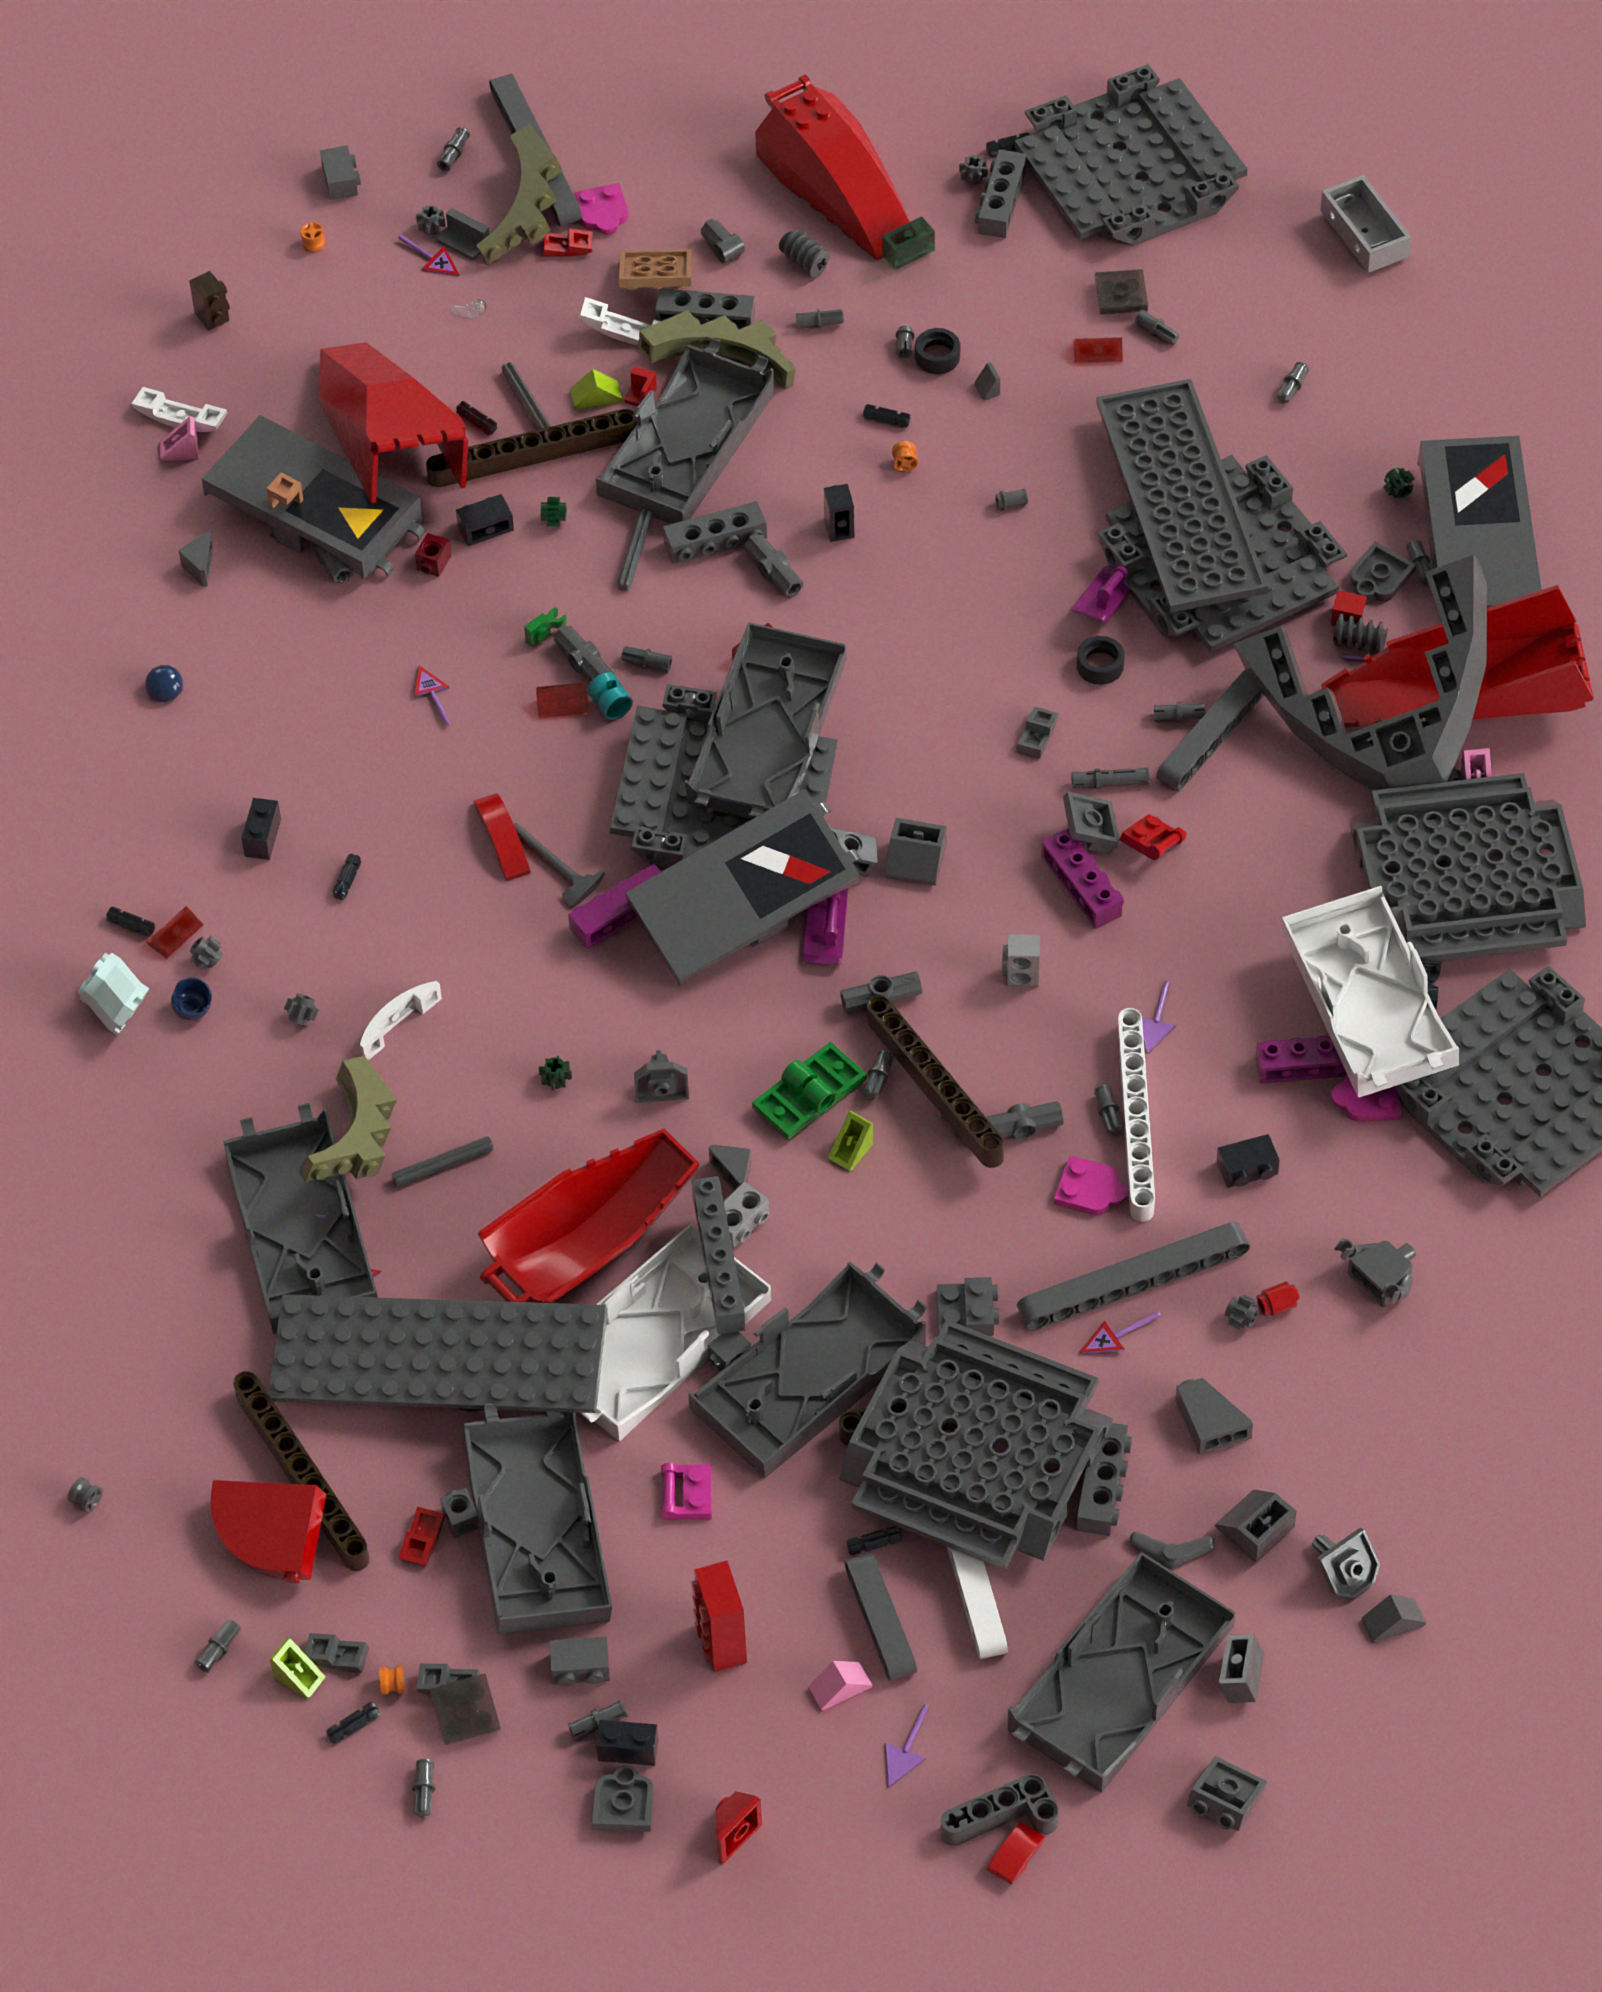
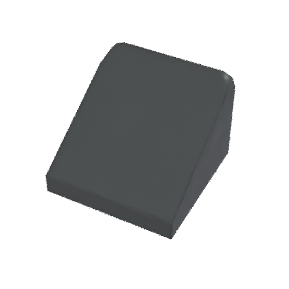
(988, 382)

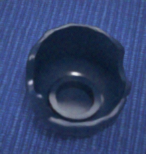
(164, 683)
(191, 998)

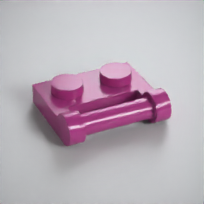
(696, 1491)

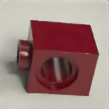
(433, 554)

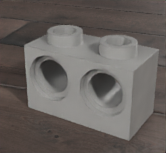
(1021, 960)
(743, 1218)

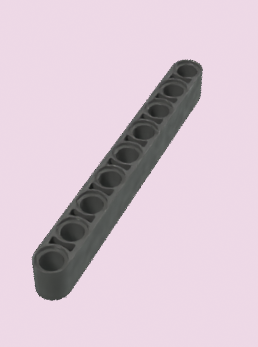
(517, 115)
(1133, 1276)

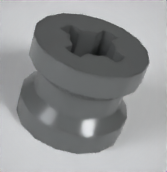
(85, 1494)

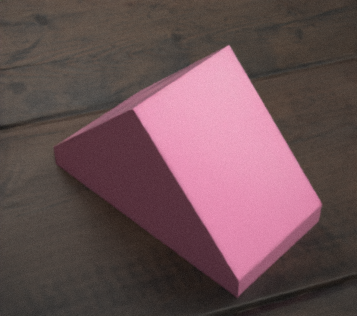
(180, 442)
(1475, 764)
(838, 1683)

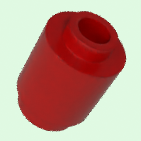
(1277, 1298)

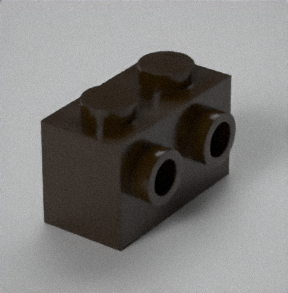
(209, 300)

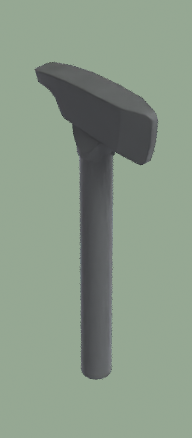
(581, 885)

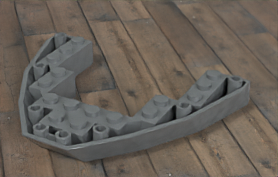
(1407, 748)

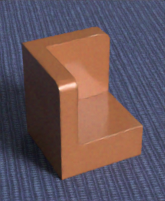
(284, 490)

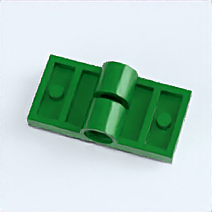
(808, 1090)

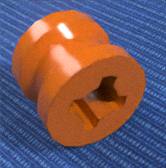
(312, 237)
(904, 456)
(392, 1680)

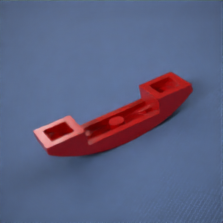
(503, 836)

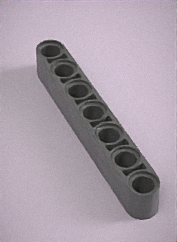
(1210, 732)

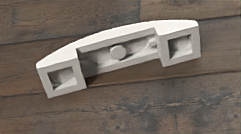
(611, 324)
(156, 406)
(419, 998)

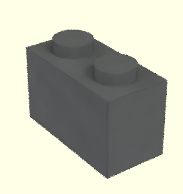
(339, 172)
(579, 1661)
(1241, 1668)

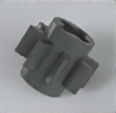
(973, 170)
(430, 220)
(206, 952)
(301, 1009)
(1241, 1312)

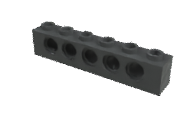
(718, 1255)

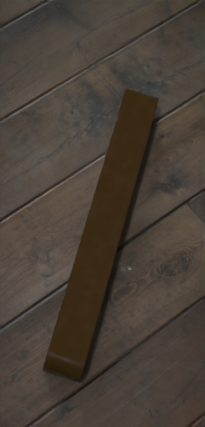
(537, 446)
(935, 1081)
(296, 1459)

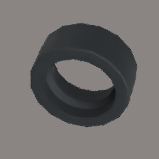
(937, 336)
(1099, 675)

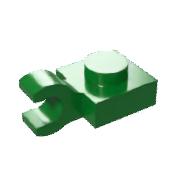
(539, 628)

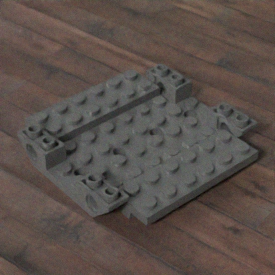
(1164, 141)
(1289, 561)
(659, 760)
(1474, 902)
(1502, 1042)
(955, 1482)

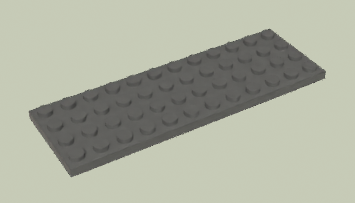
(1181, 496)
(438, 1353)

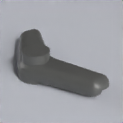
(1171, 1555)

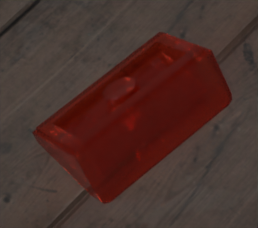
(1098, 350)
(562, 700)
(175, 932)

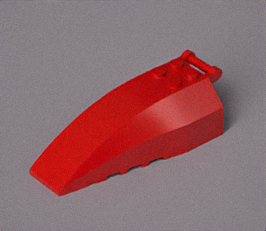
(829, 162)

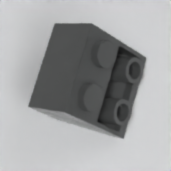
(916, 851)
(1258, 1522)

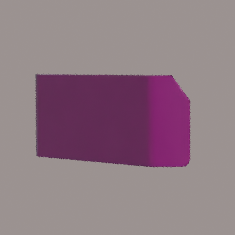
(1103, 594)
(826, 930)

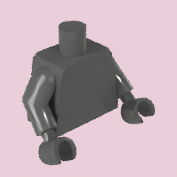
(1380, 1268)

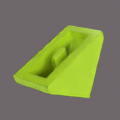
(595, 390)
(852, 1141)
(295, 1669)

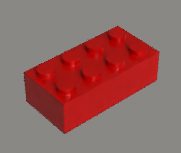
(719, 1616)

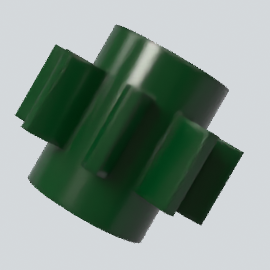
(1398, 482)
(553, 511)
(555, 1073)

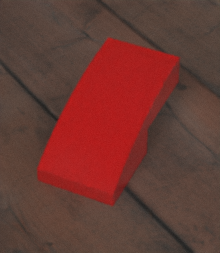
(574, 244)
(422, 1536)
(1015, 1852)

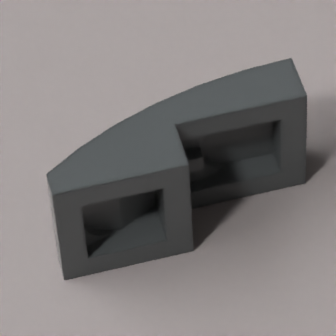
(1037, 732)
(332, 1653)
(440, 1674)

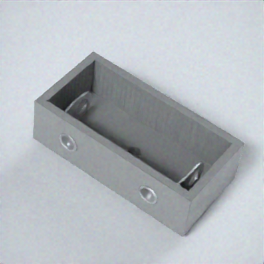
(1358, 208)

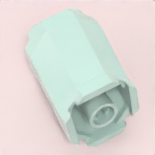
(112, 992)

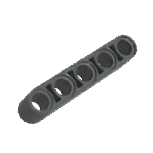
(880, 1616)

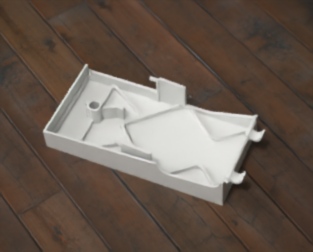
(1369, 991)
(661, 1331)

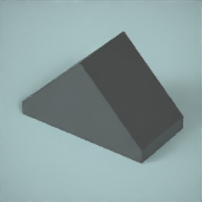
(197, 557)
(731, 1163)
(1393, 1617)

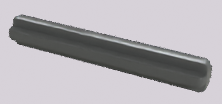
(524, 396)
(634, 549)
(442, 1161)

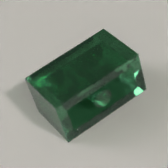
(908, 243)

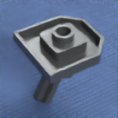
(661, 1080)
(1348, 1565)

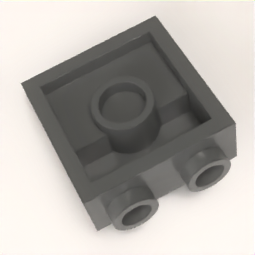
(1092, 822)
(969, 1304)
(1225, 1794)

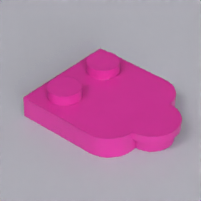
(602, 208)
(1372, 1107)
(1089, 1187)

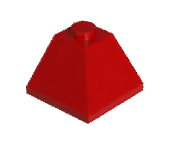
(736, 1822)

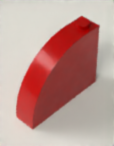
(270, 1525)

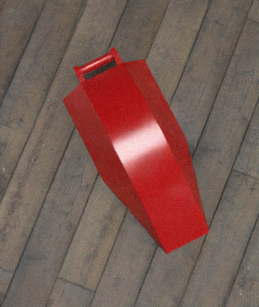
(584, 1218)

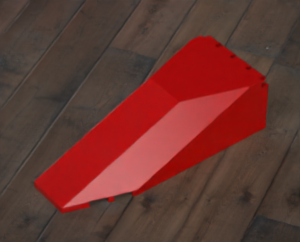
(383, 407)
(1530, 667)

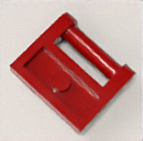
(1147, 831)

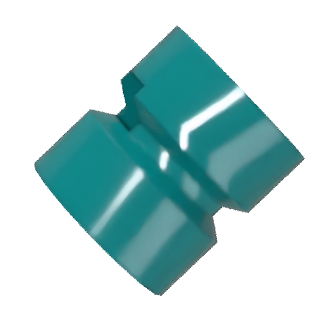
(610, 696)

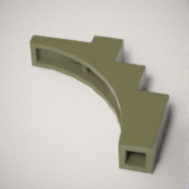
(533, 197)
(673, 334)
(369, 1107)

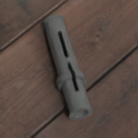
(1110, 777)

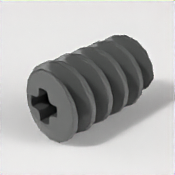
(804, 252)
(1360, 634)

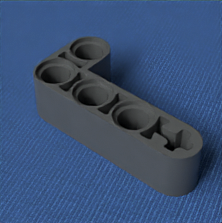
(961, 1825)

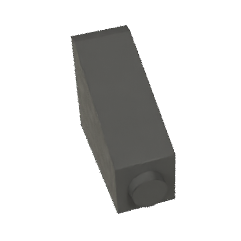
(1210, 1416)

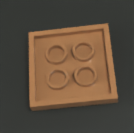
(655, 269)

